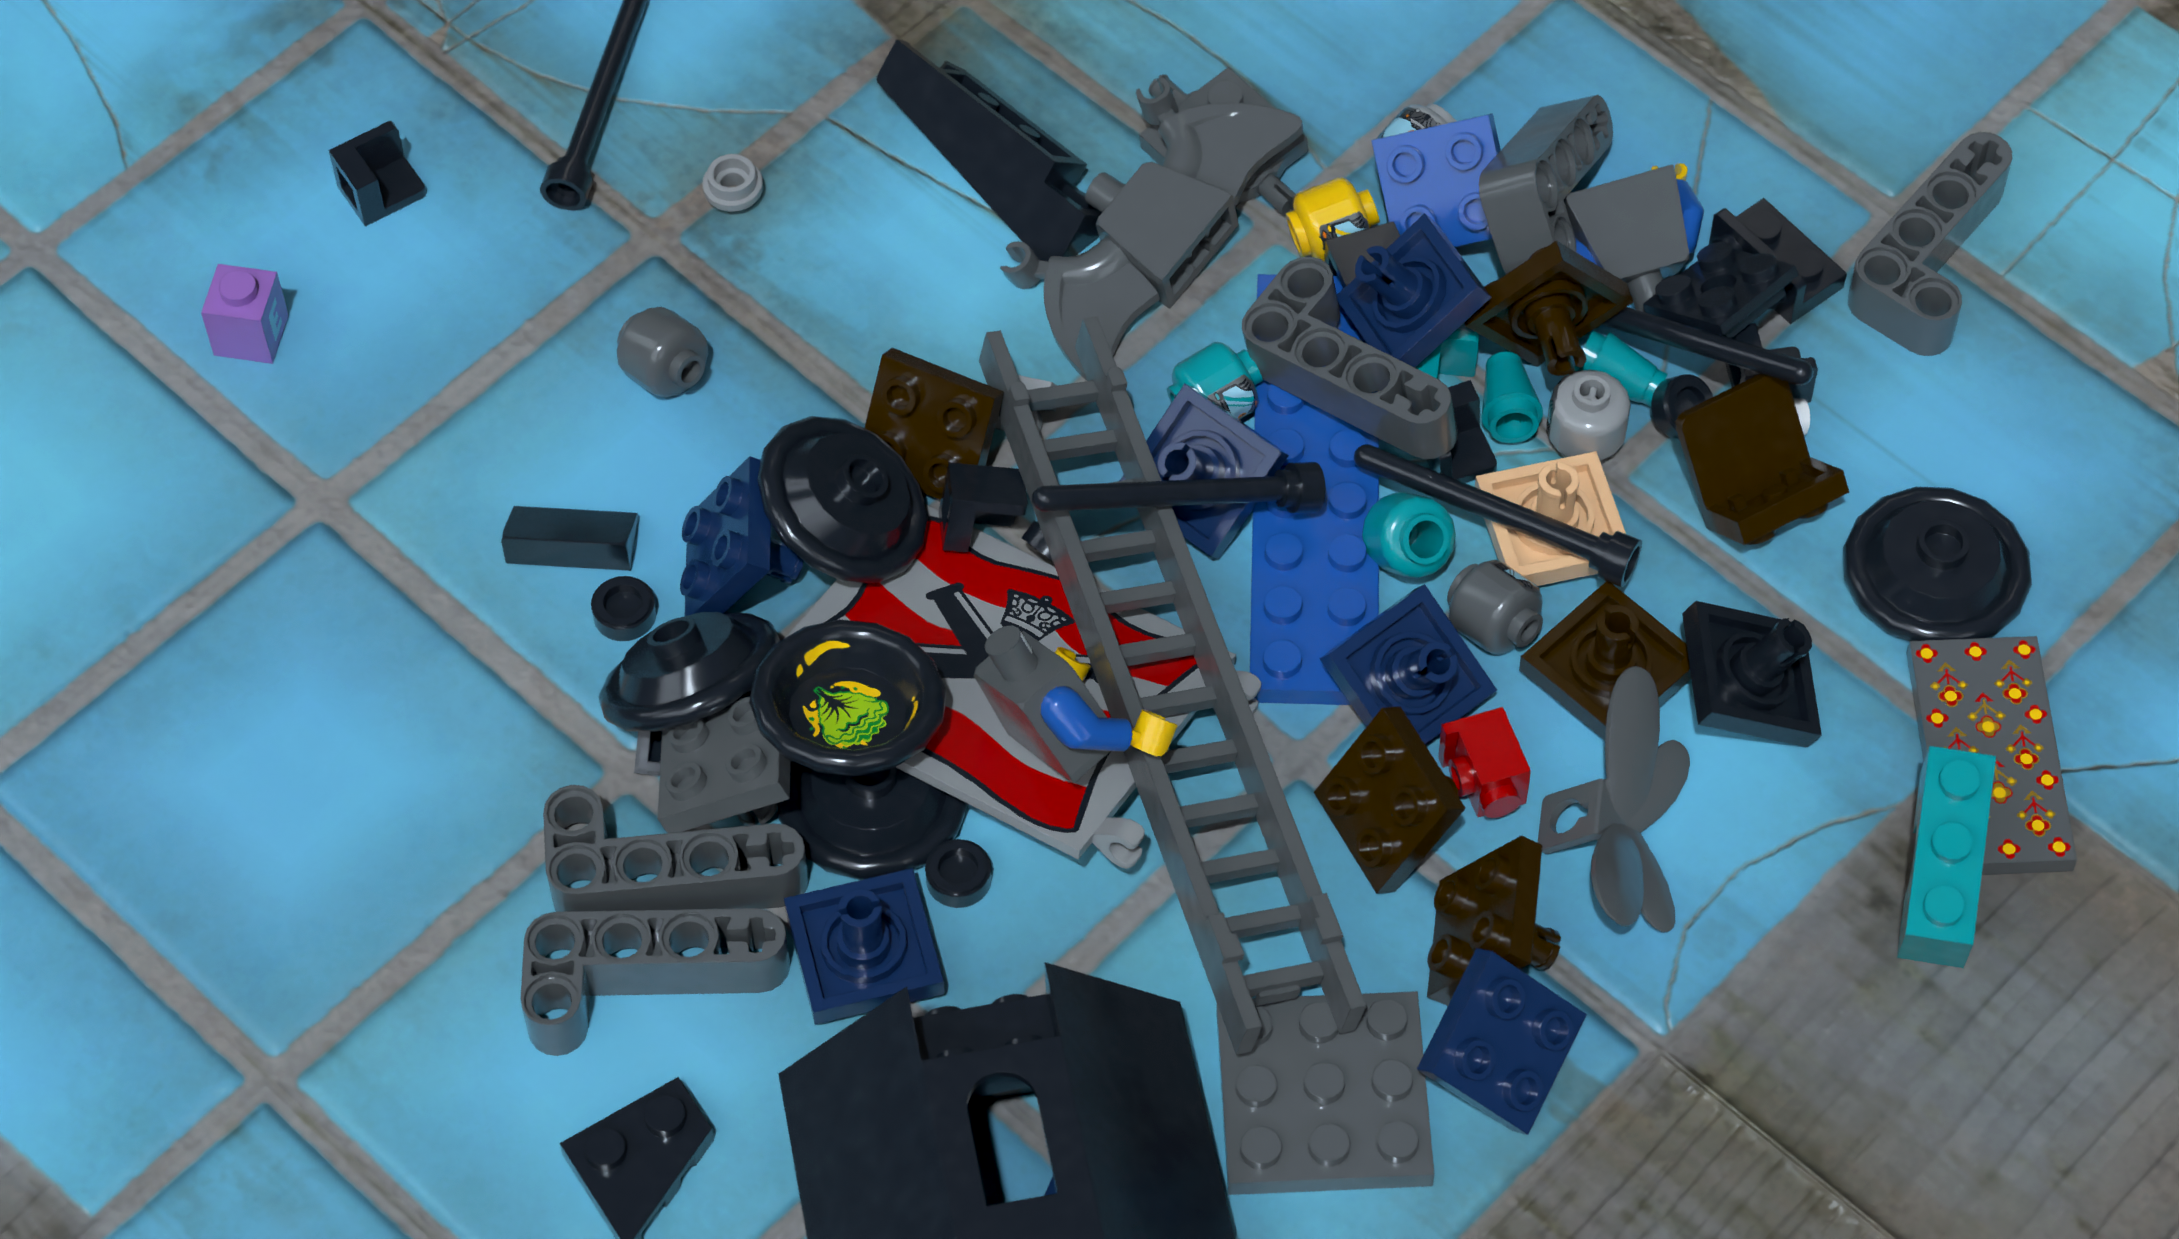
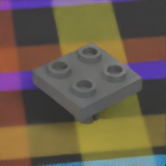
(720, 771)

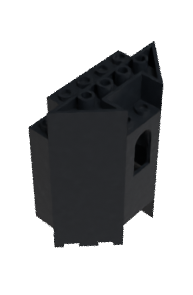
(890, 1138)

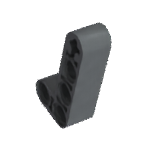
(1536, 171)
(1896, 273)
(1295, 335)
(672, 856)
(649, 971)

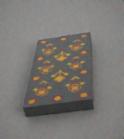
(1996, 702)

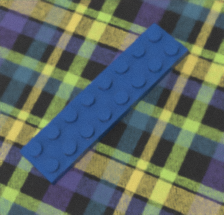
(1312, 568)

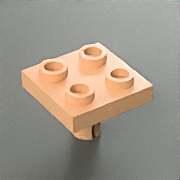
(1563, 489)

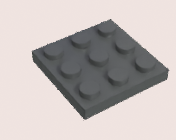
(1325, 1104)

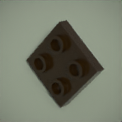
(1549, 306)
(932, 416)
(1595, 645)
(1389, 799)
(1490, 909)

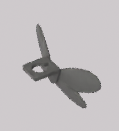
(1637, 792)

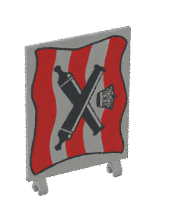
(949, 610)

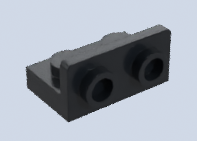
(1768, 231)

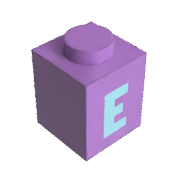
(245, 313)

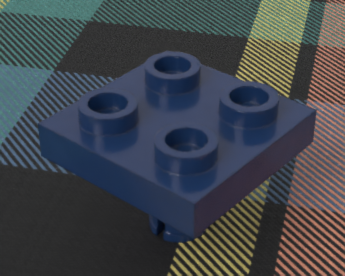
(1412, 293)
(1208, 442)
(731, 545)
(1410, 662)
(863, 945)
(1501, 1041)

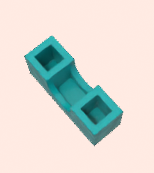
(1947, 857)

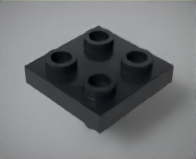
(1751, 674)

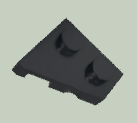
(639, 1156)

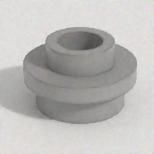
(730, 171)

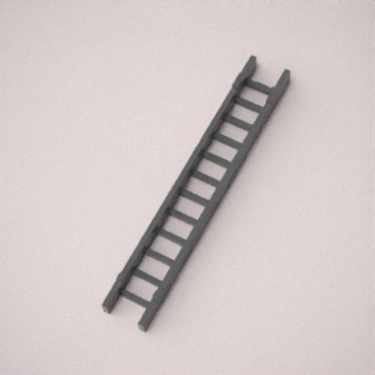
(1212, 932)

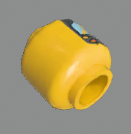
(1328, 213)

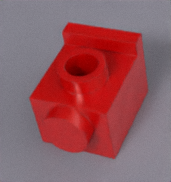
(1486, 762)

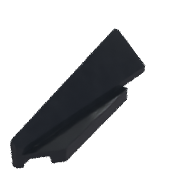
(996, 150)

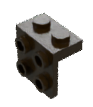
(1754, 461)

